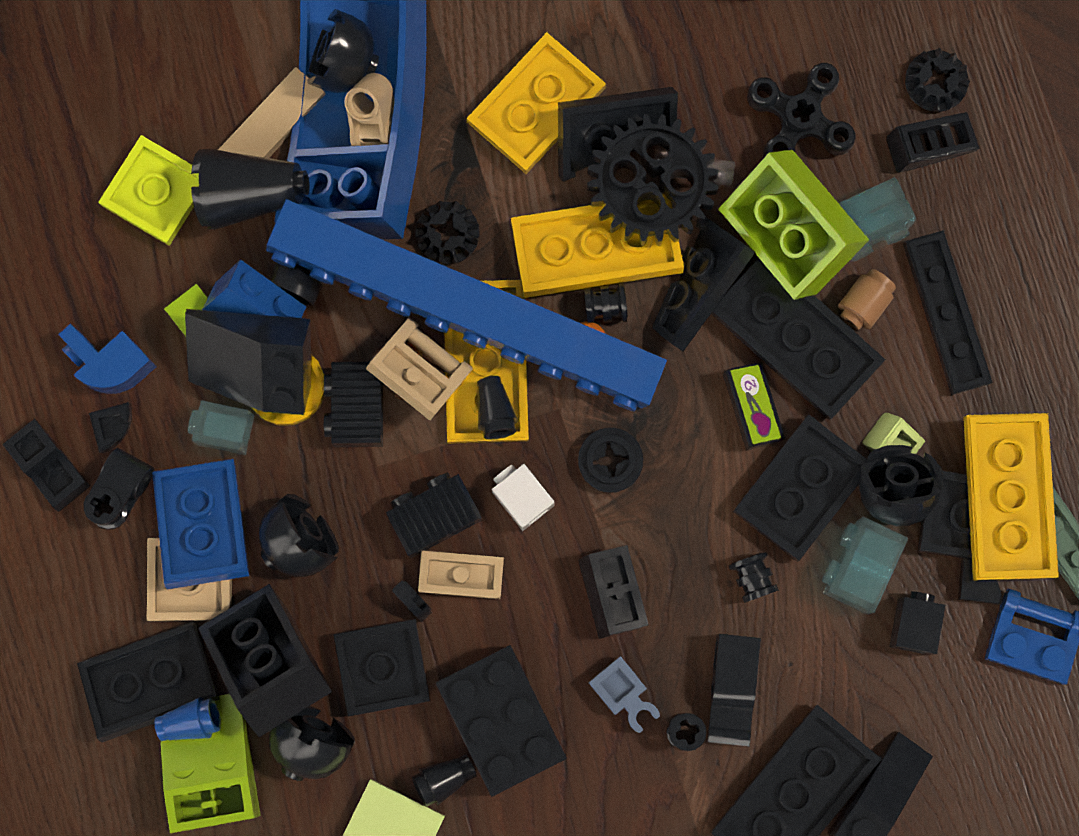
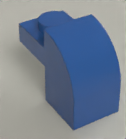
(111, 369)

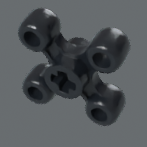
(809, 104)

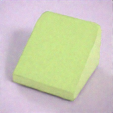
(892, 431)

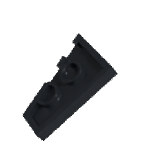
(587, 120)
(707, 276)

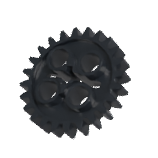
(683, 160)

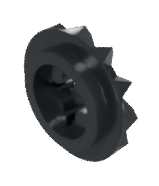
(932, 96)
(457, 247)
(623, 445)

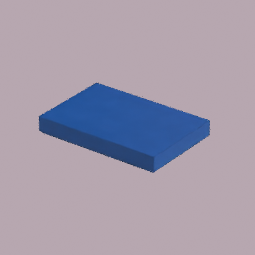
(200, 524)

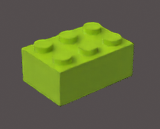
(793, 224)

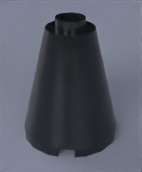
(243, 186)

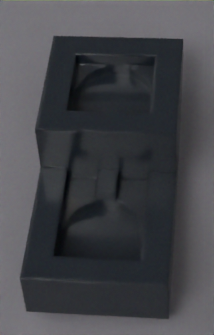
(46, 465)

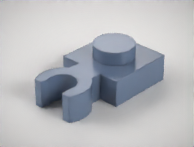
(620, 689)

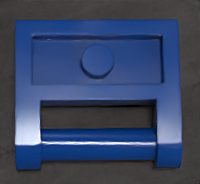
(1029, 649)

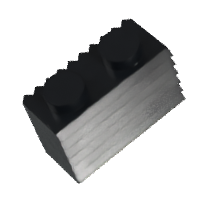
(355, 406)
(433, 514)

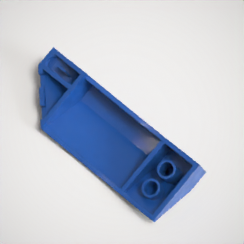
(366, 183)

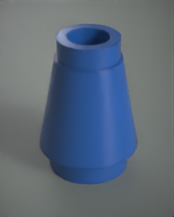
(190, 721)

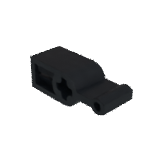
(733, 689)

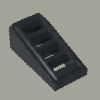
(908, 150)

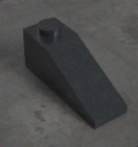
(884, 791)

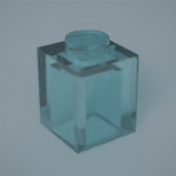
(221, 427)

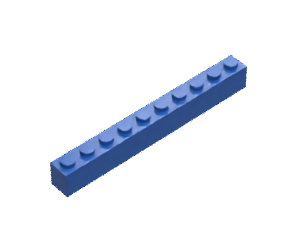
(465, 305)

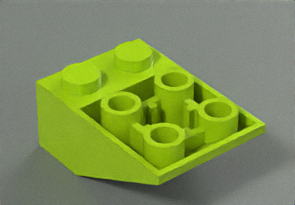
(210, 777)

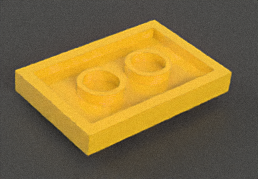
(523, 107)

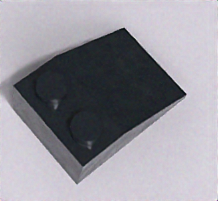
(251, 358)

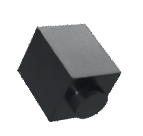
(917, 624)

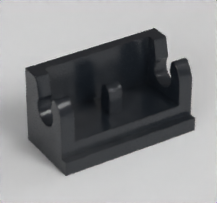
(613, 591)

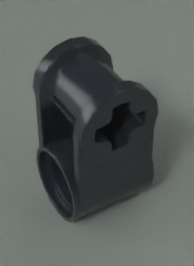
(120, 485)

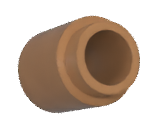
(866, 300)

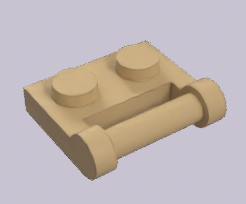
(412, 375)

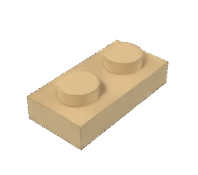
(461, 575)

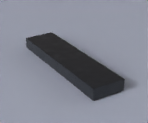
(947, 313)

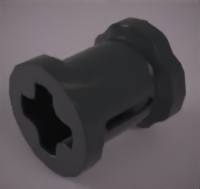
(697, 737)

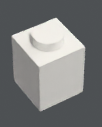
(522, 495)

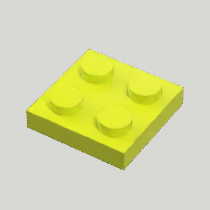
(152, 190)

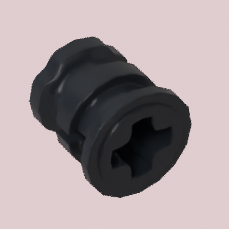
(606, 303)
(754, 577)

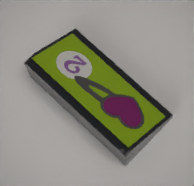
(753, 405)

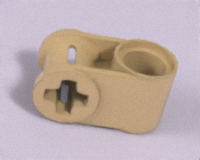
(370, 120)

